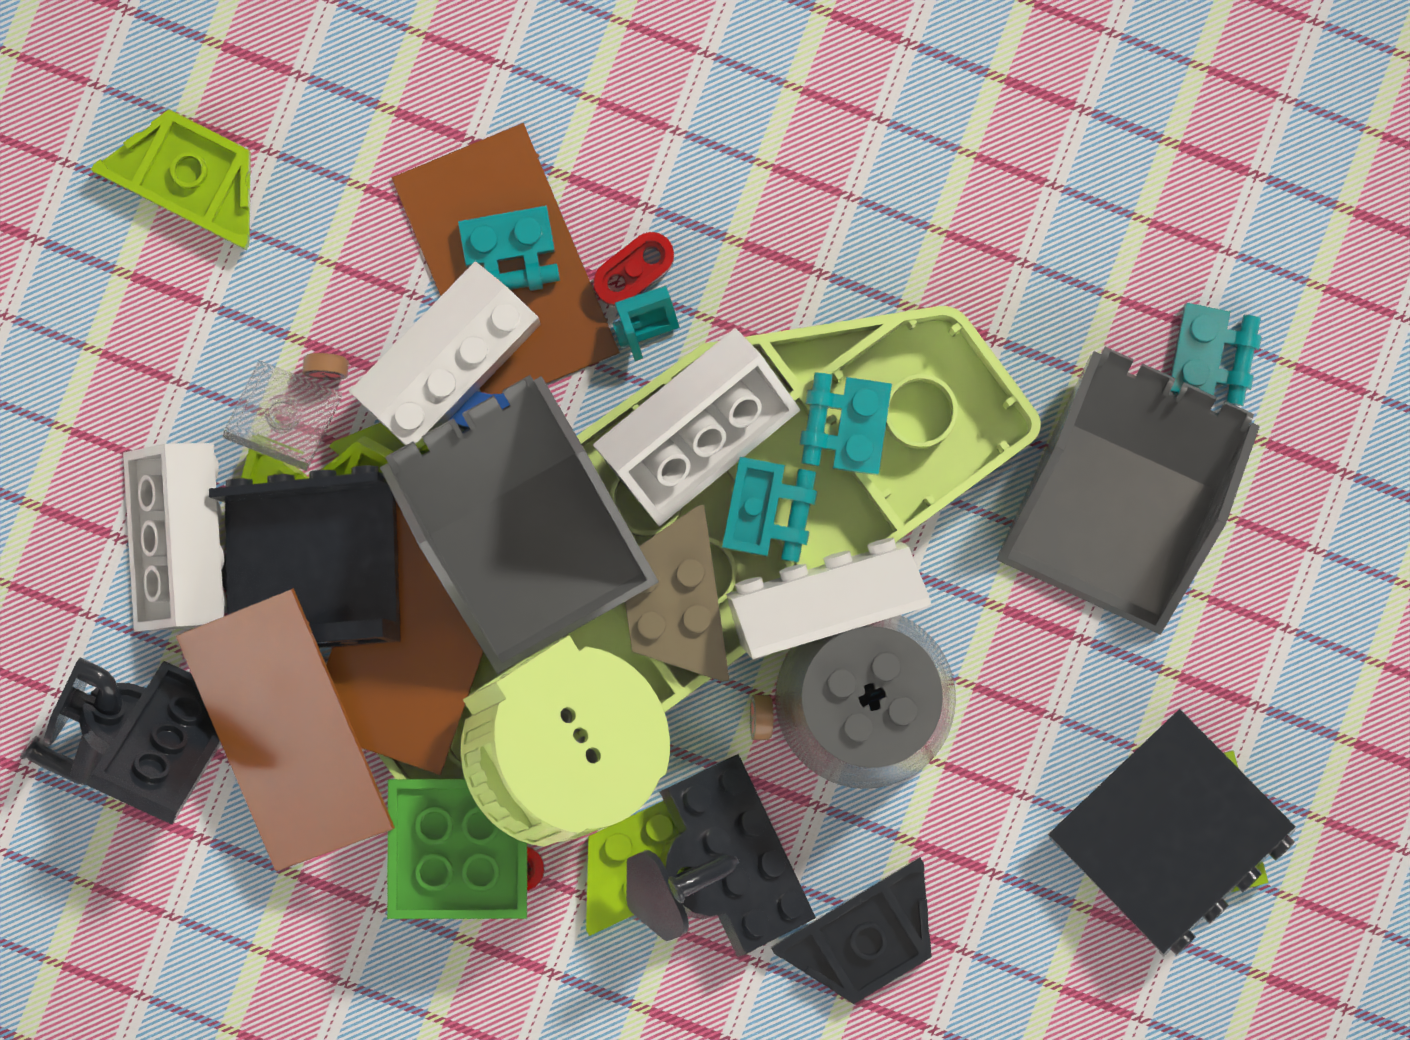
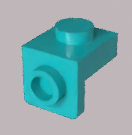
(644, 318)

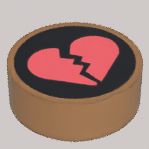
(325, 366)
(761, 717)

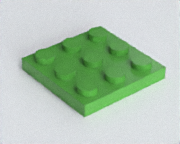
(450, 856)

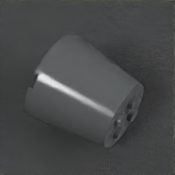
(847, 741)

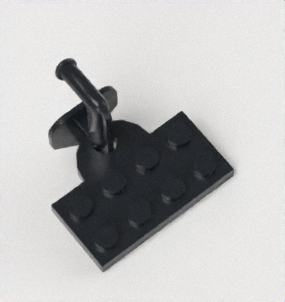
(135, 739)
(727, 864)

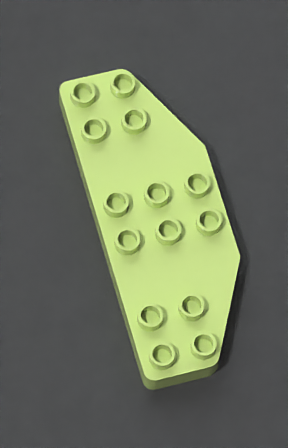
(946, 429)

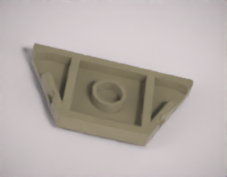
(681, 613)

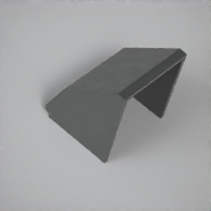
(1130, 490)
(517, 523)

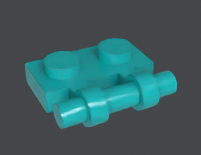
(511, 237)
(1201, 347)
(860, 425)
(755, 505)

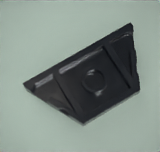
(866, 937)

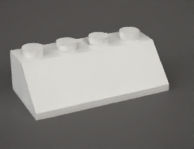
(446, 356)
(697, 426)
(174, 536)
(827, 598)

